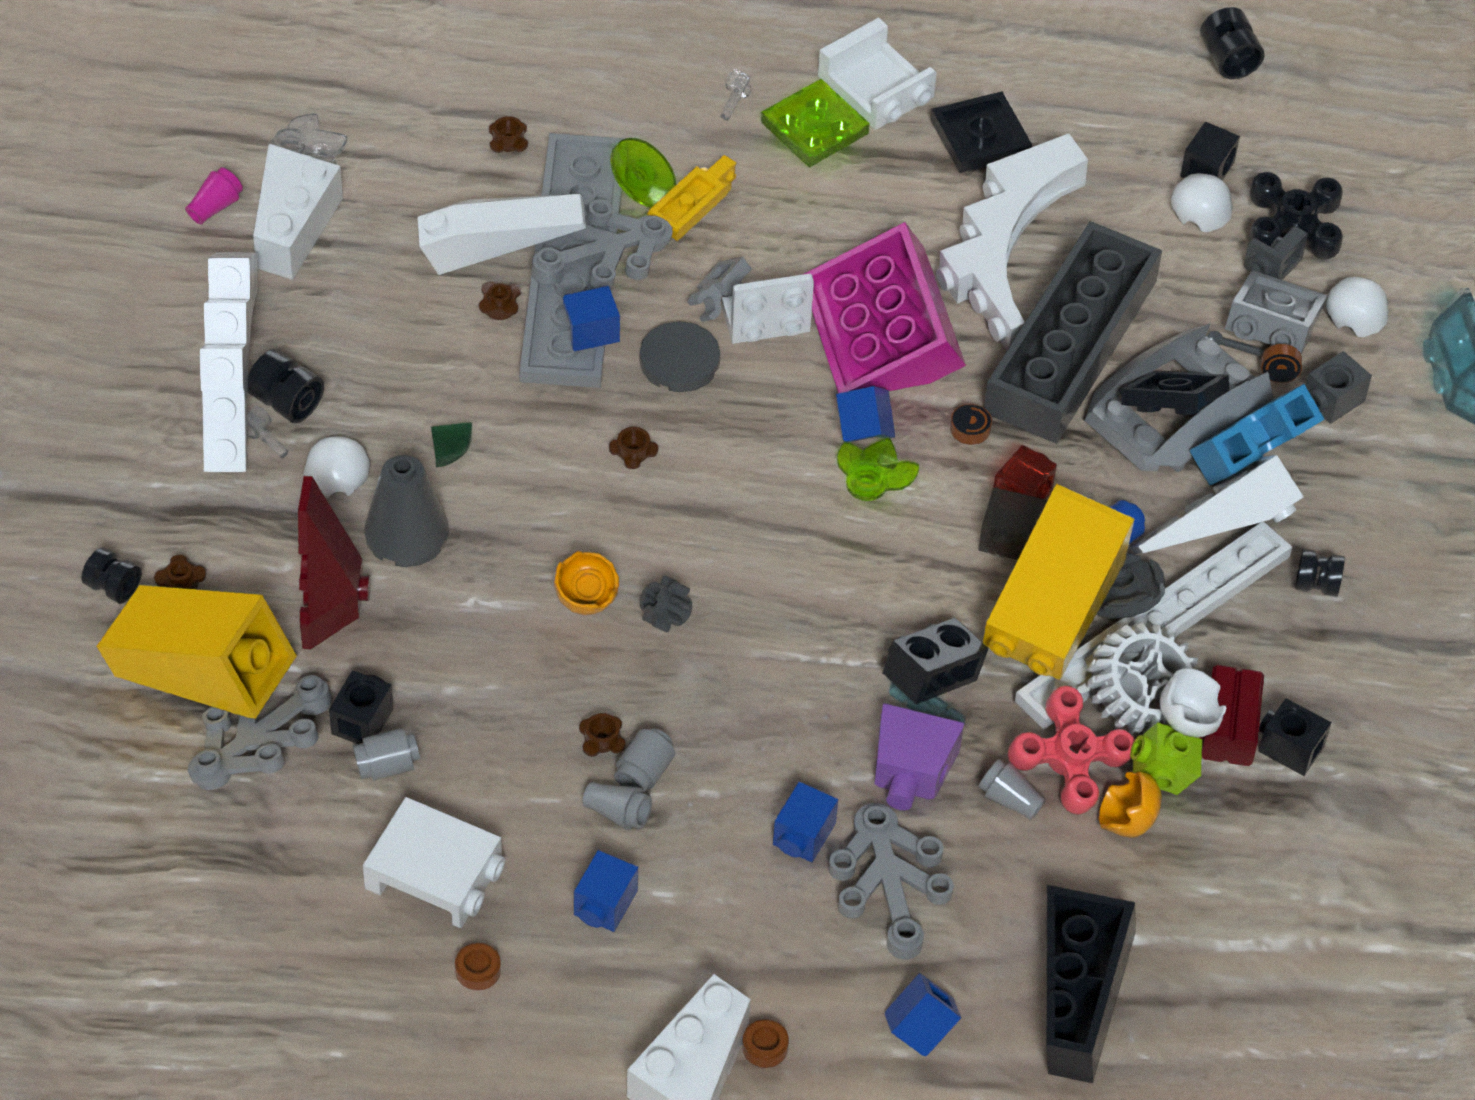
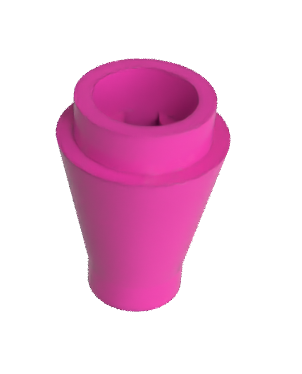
(216, 193)

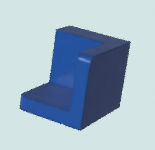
(592, 318)
(865, 414)
(922, 1015)

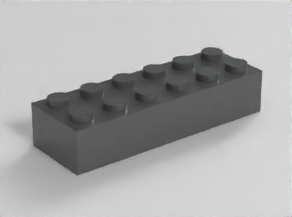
(1072, 332)

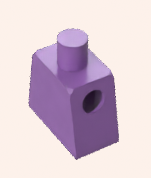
(914, 754)

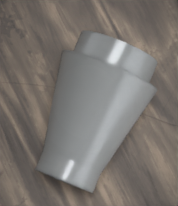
(1010, 789)
(620, 804)

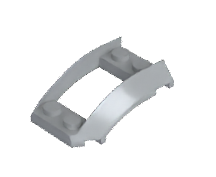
(1198, 355)

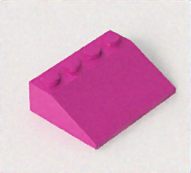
(884, 315)

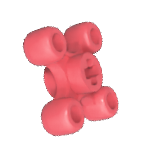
(1112, 749)

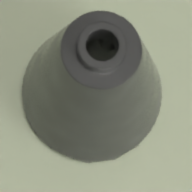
(405, 515)

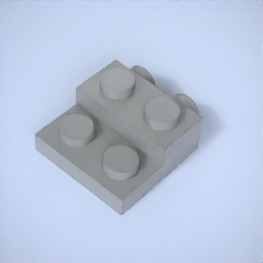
(1274, 311)

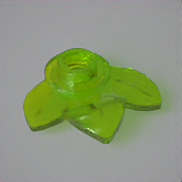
(876, 467)

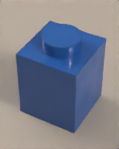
(805, 822)
(605, 891)

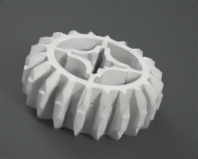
(1123, 687)

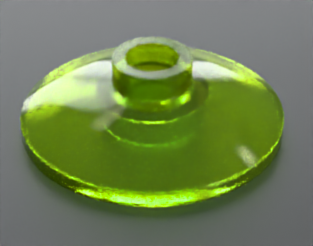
(641, 171)

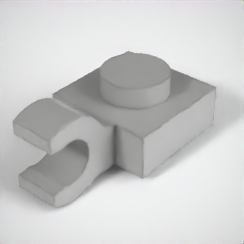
(719, 283)

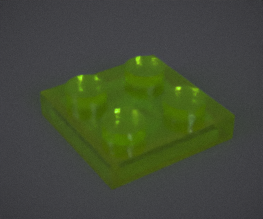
(815, 122)

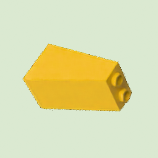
(1059, 582)
(200, 646)

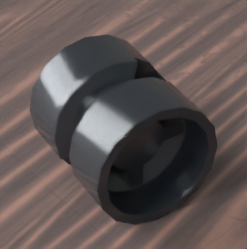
(1232, 43)
(285, 386)

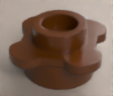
(508, 135)
(499, 300)
(633, 438)
(180, 566)
(602, 725)

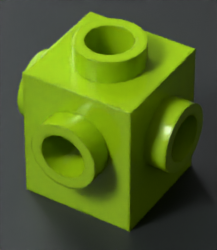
(1168, 757)

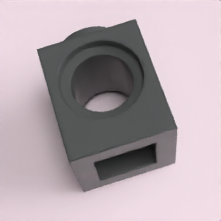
(1338, 386)

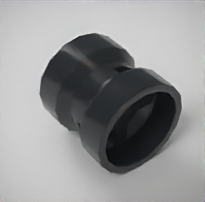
(1329, 575)
(115, 577)

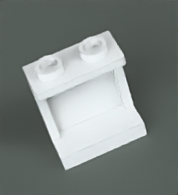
(874, 75)
(435, 860)

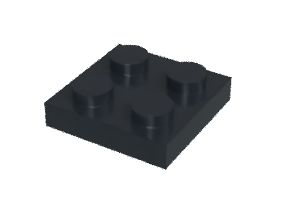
(979, 131)
(1175, 390)

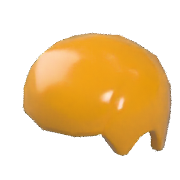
(586, 583)
(1131, 807)

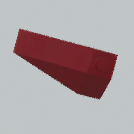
(329, 569)

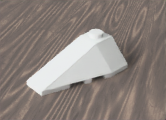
(495, 226)
(1245, 498)

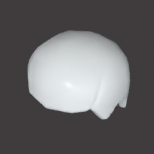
(1202, 201)
(1358, 305)
(337, 465)
(1192, 703)

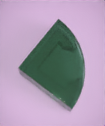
(450, 442)

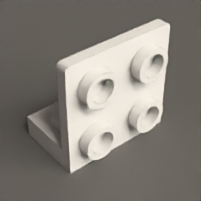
(769, 308)

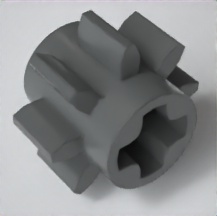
(665, 604)

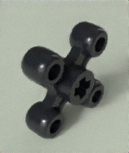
(1299, 210)

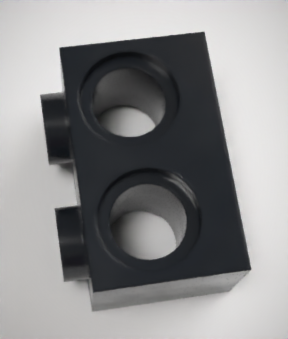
(935, 660)

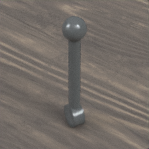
(1217, 337)

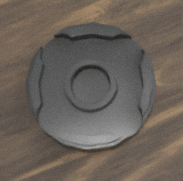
(679, 356)
(1135, 589)

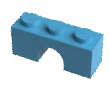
(1256, 434)

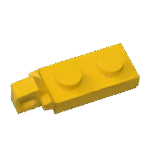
(695, 196)

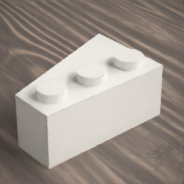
(293, 208)
(694, 1049)

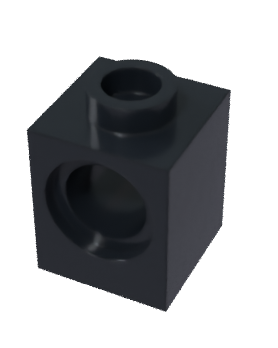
(1210, 152)
(357, 722)
(1294, 751)

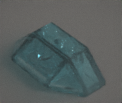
(1452, 354)

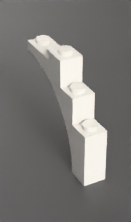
(1015, 194)
(226, 359)

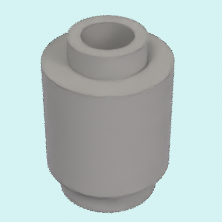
(386, 754)
(645, 759)

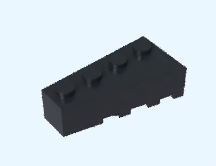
(1085, 969)

